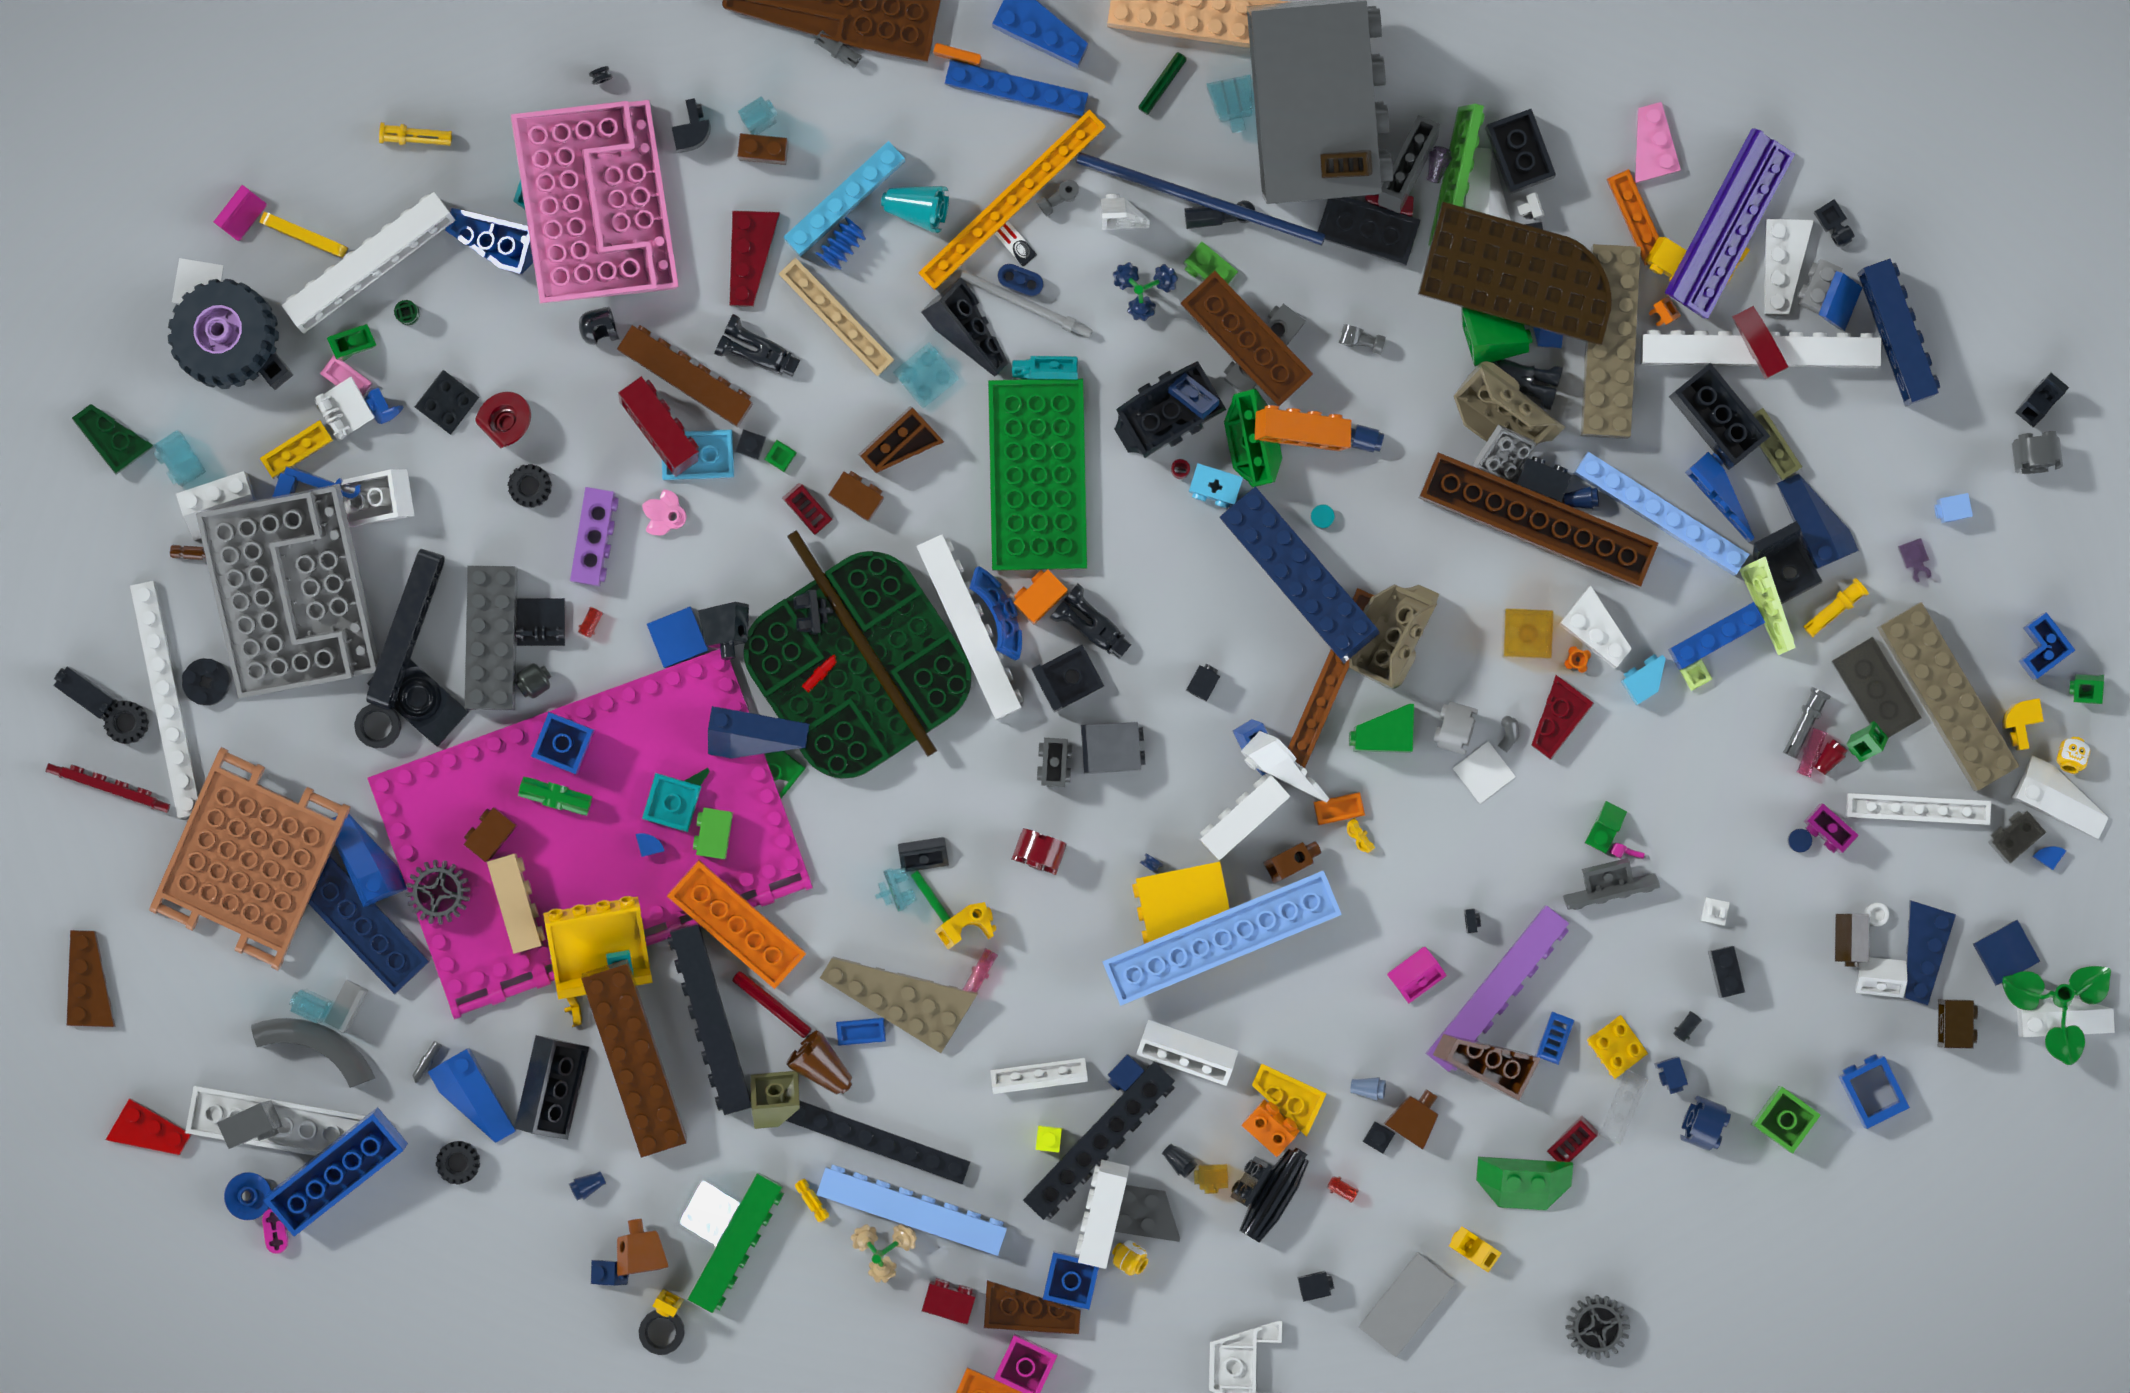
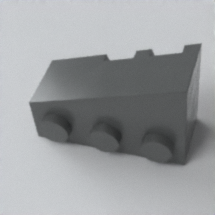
(255, 1122)

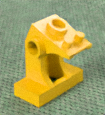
(951, 930)

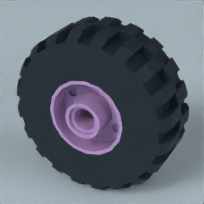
(222, 333)

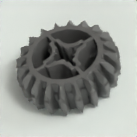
(441, 877)
(1604, 1346)

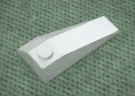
(1121, 214)
(1275, 759)
(2055, 795)
(2088, 1017)

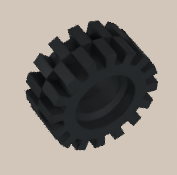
(515, 485)
(111, 722)
(443, 1162)

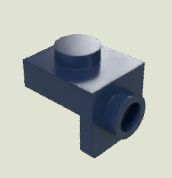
(605, 1273)

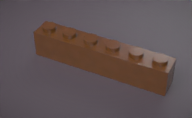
(684, 375)

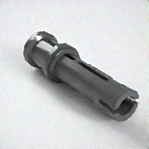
(1811, 712)

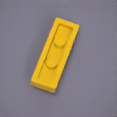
(296, 449)

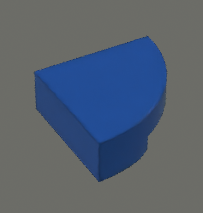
(648, 844)
(2049, 856)

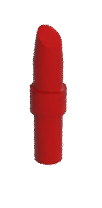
(819, 673)

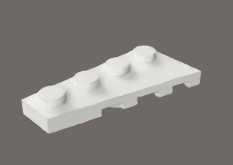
(1784, 255)

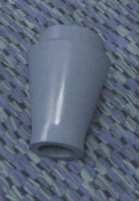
(1369, 1087)

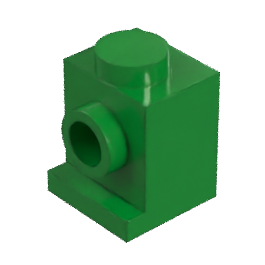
(2092, 695)
(1867, 742)

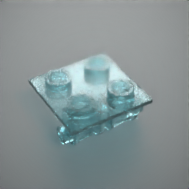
(926, 375)
(709, 1212)

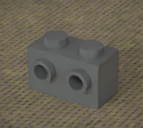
(1055, 755)

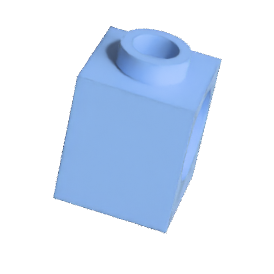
(1953, 508)

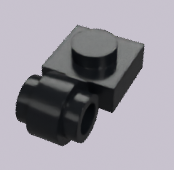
(1831, 217)

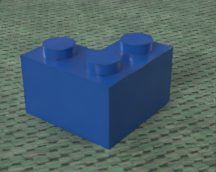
(2050, 649)

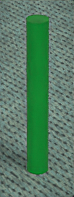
(930, 896)

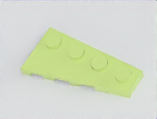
(1765, 596)

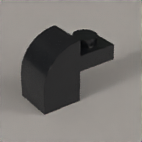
(692, 135)
(275, 371)
(2041, 399)

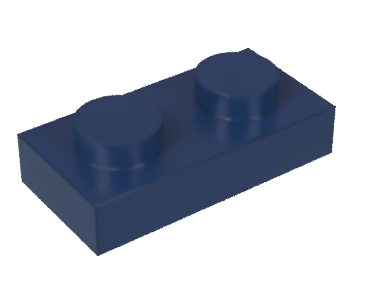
(1193, 396)

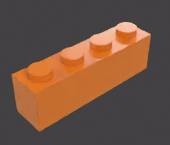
(1303, 429)

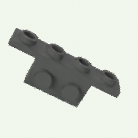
(1609, 882)

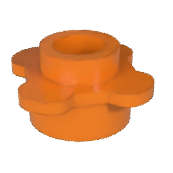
(1584, 655)

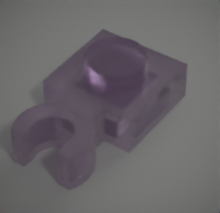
(1913, 556)

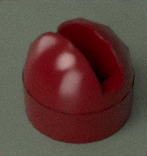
(1180, 464)

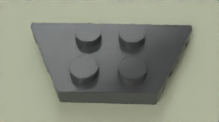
(1146, 1214)

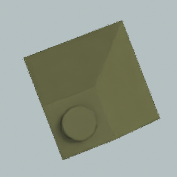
(774, 1098)

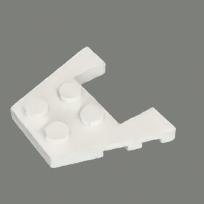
(1234, 1359)

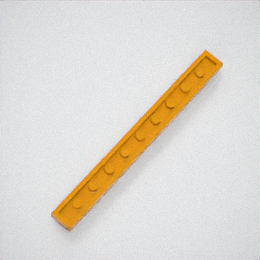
(1012, 200)

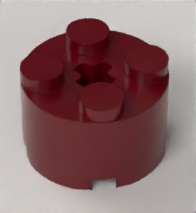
(1039, 851)

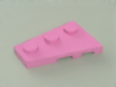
(1655, 145)

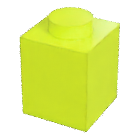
(1048, 1138)

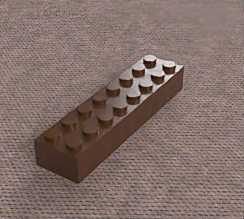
(634, 1058)

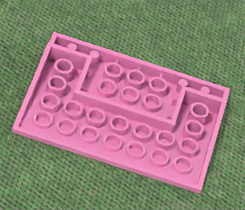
(594, 201)

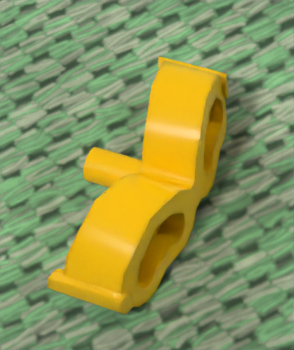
(1356, 832)
(576, 1011)

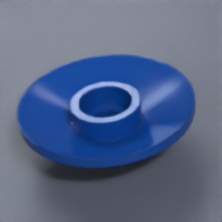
(255, 1205)

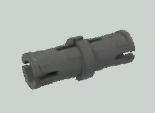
(838, 50)

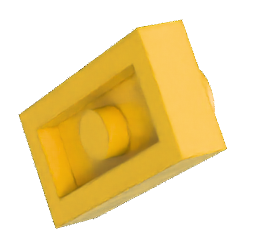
(667, 1303)

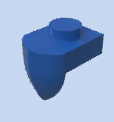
(380, 408)

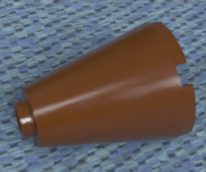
(820, 1064)

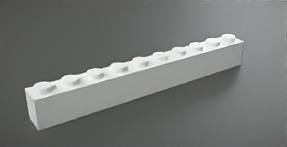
(1732, 351)

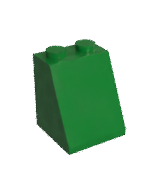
(1493, 337)
(1386, 732)

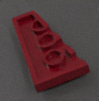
(749, 253)

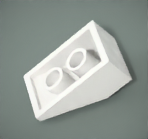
(382, 497)

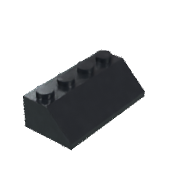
(1719, 416)
(551, 1087)

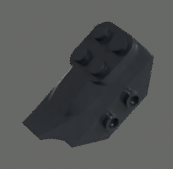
(1158, 418)

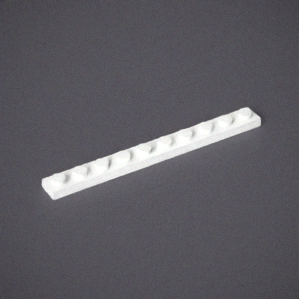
(165, 697)

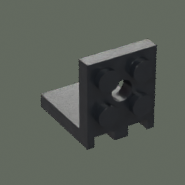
(1785, 550)
(1056, 687)

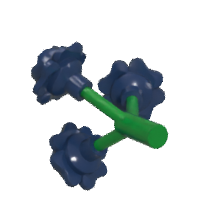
(1141, 307)

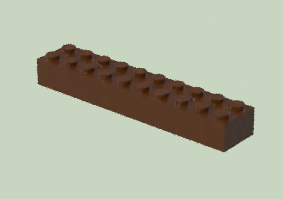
(1538, 520)

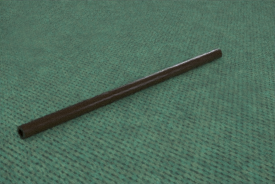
(862, 643)

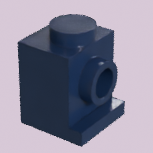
(1672, 1074)

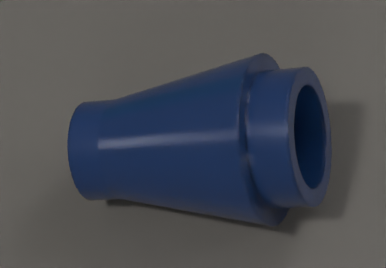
(1582, 498)
(586, 1185)

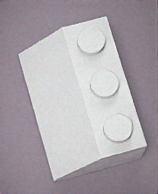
(214, 495)

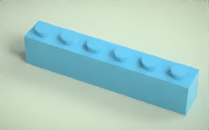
(844, 199)

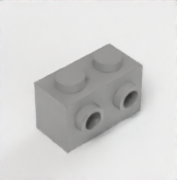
(1815, 291)

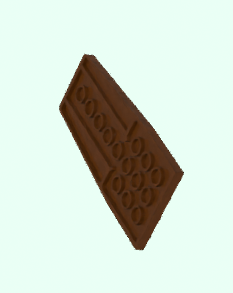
(877, 26)

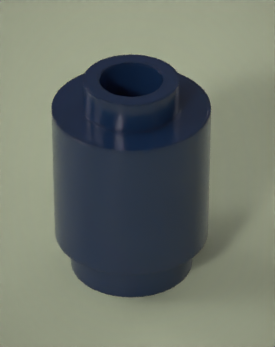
(1366, 438)

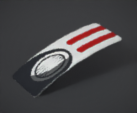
(1015, 244)

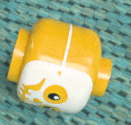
(2073, 755)
(1130, 1257)

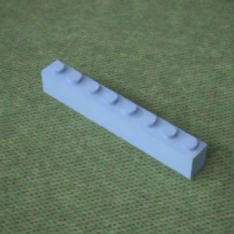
(1661, 514)
(912, 1211)

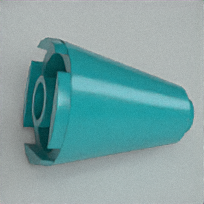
(918, 205)

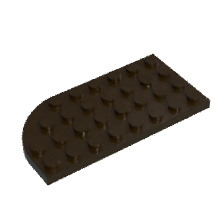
(1517, 274)

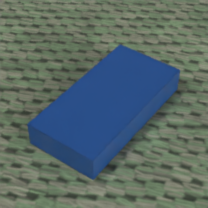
(860, 1031)

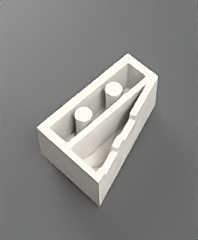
(1596, 629)

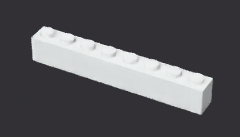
(368, 262)
(969, 627)

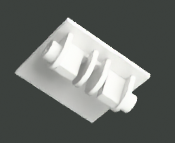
(344, 408)

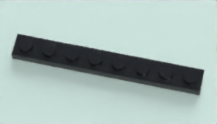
(880, 1142)

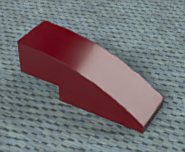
(1760, 342)

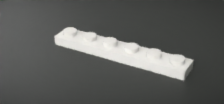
(1918, 809)

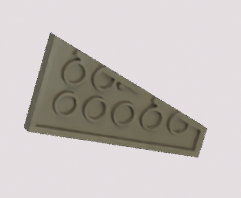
(909, 1002)

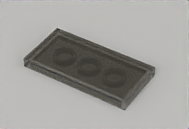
(1876, 687)

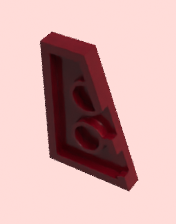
(1560, 717)

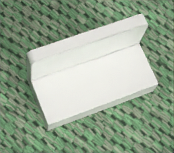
(1882, 977)

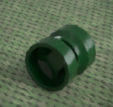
(410, 314)

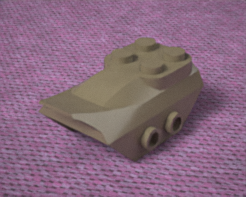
(1494, 398)
(1401, 619)

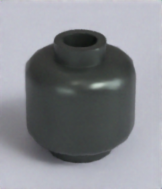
(533, 680)

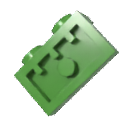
(1205, 261)

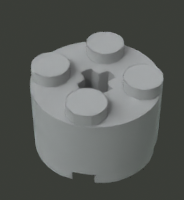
(1456, 727)

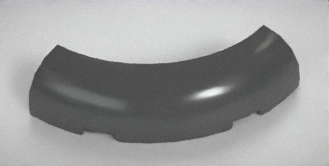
(320, 1038)

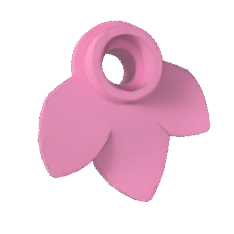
(660, 513)

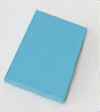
(714, 456)

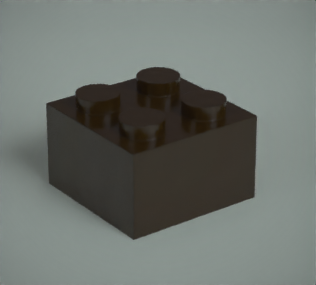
(1957, 1023)

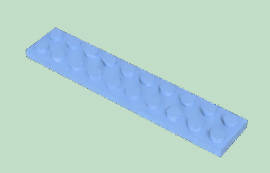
(1222, 938)

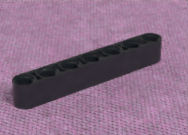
(405, 629)

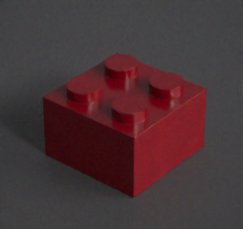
(949, 1301)

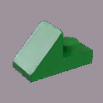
(351, 342)
(1605, 827)

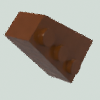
(899, 441)

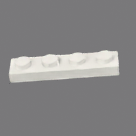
(1039, 1076)

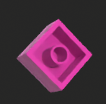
(1025, 1365)

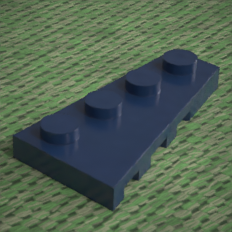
(1927, 941)

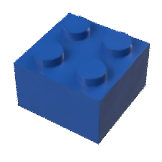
(562, 743)
(1070, 1281)

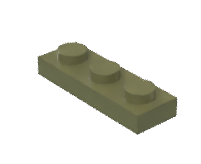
(1776, 448)

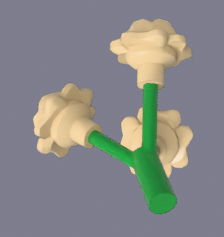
(881, 1267)

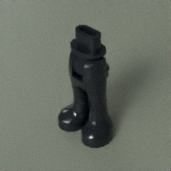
(768, 353)
(1101, 631)

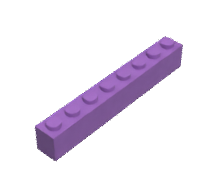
(1505, 979)

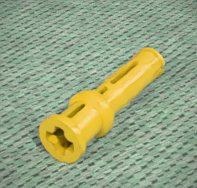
(444, 137)
(1843, 601)

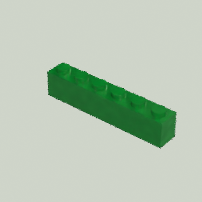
(735, 1242)

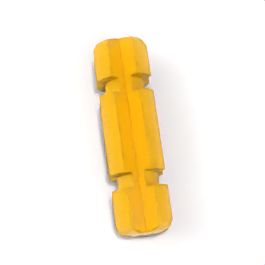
(811, 1200)

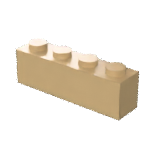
(515, 903)

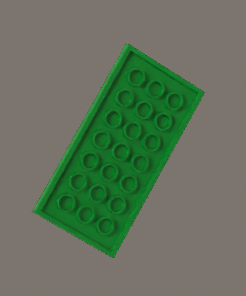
(1037, 474)

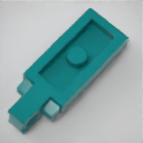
(1046, 367)

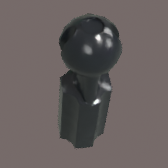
(1204, 217)

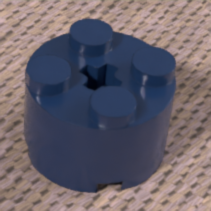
(1705, 1123)

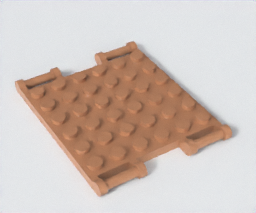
(249, 858)

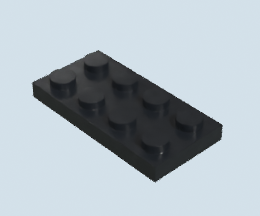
(1369, 229)

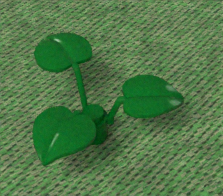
(2089, 983)

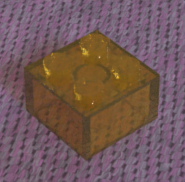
(1527, 633)

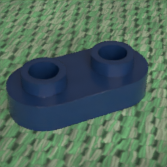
(1020, 280)

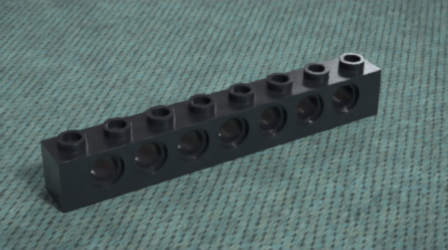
(1036, 1198)

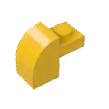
(2020, 715)
(1474, 1249)

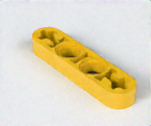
(303, 235)

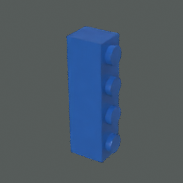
(1716, 636)

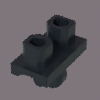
(811, 622)

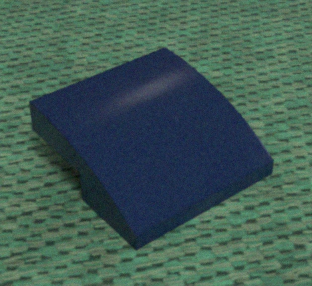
(2006, 952)

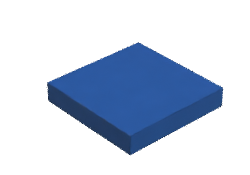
(1840, 300)
(677, 637)

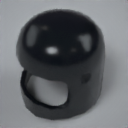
(598, 318)

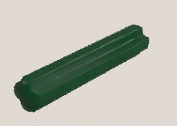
(1162, 83)

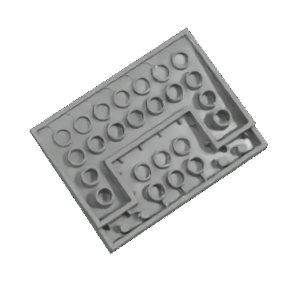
(288, 591)

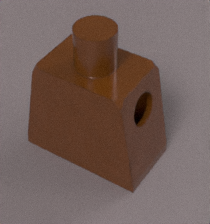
(1284, 864)
(1414, 1118)

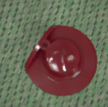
(504, 418)

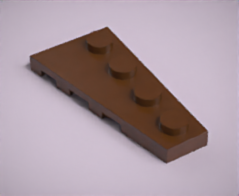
(87, 990)
(1022, 1311)

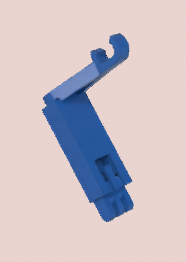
(289, 480)

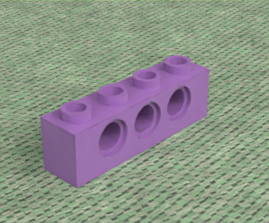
(593, 499)

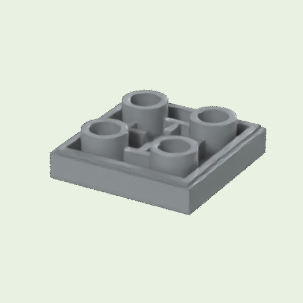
(1504, 453)

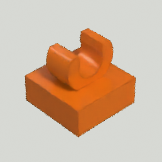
(1666, 310)

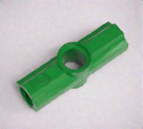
(555, 796)

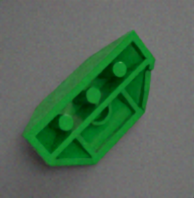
(1251, 459)
(1524, 1181)

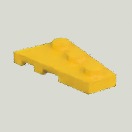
(1291, 1096)

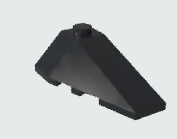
(960, 322)

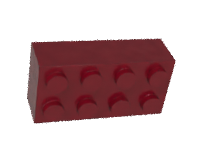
(658, 426)

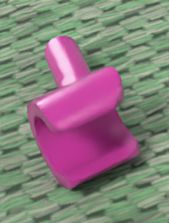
(1619, 849)

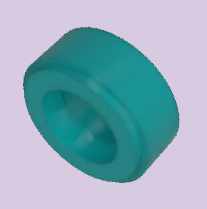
(1322, 516)

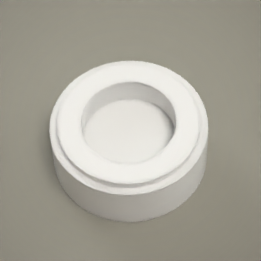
(1878, 914)

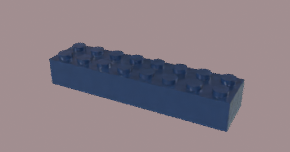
(1299, 575)

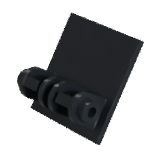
(446, 402)
(540, 622)

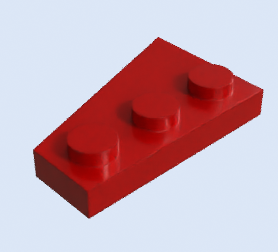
(148, 1130)

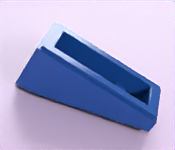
(1543, 1043)

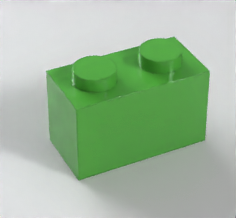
(714, 833)

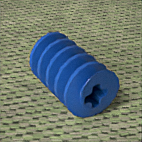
(842, 244)

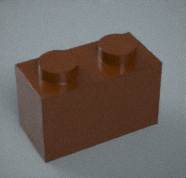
(762, 149)
(857, 496)
(490, 834)

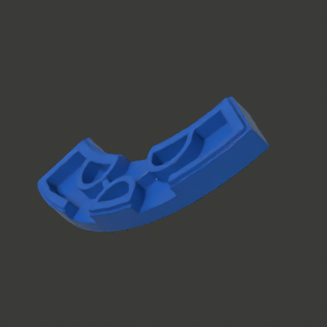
(1003, 611)

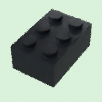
(1520, 151)

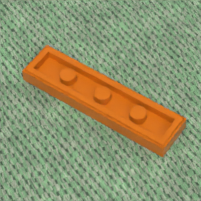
(1634, 212)

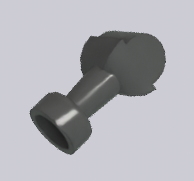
(1067, 192)
(1354, 336)

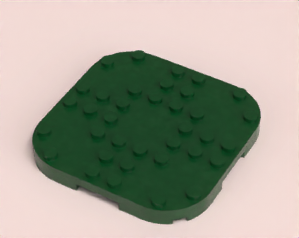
(849, 711)

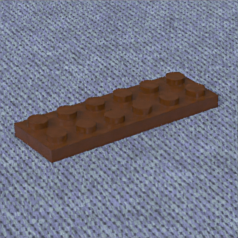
(1246, 338)

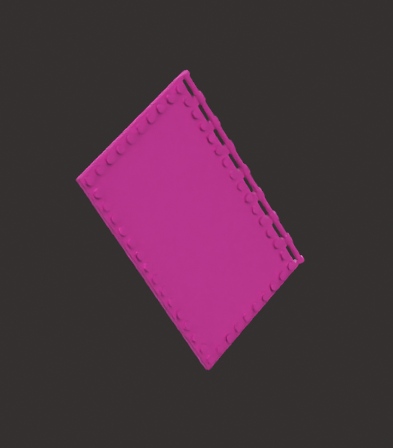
(579, 858)

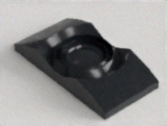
(427, 705)

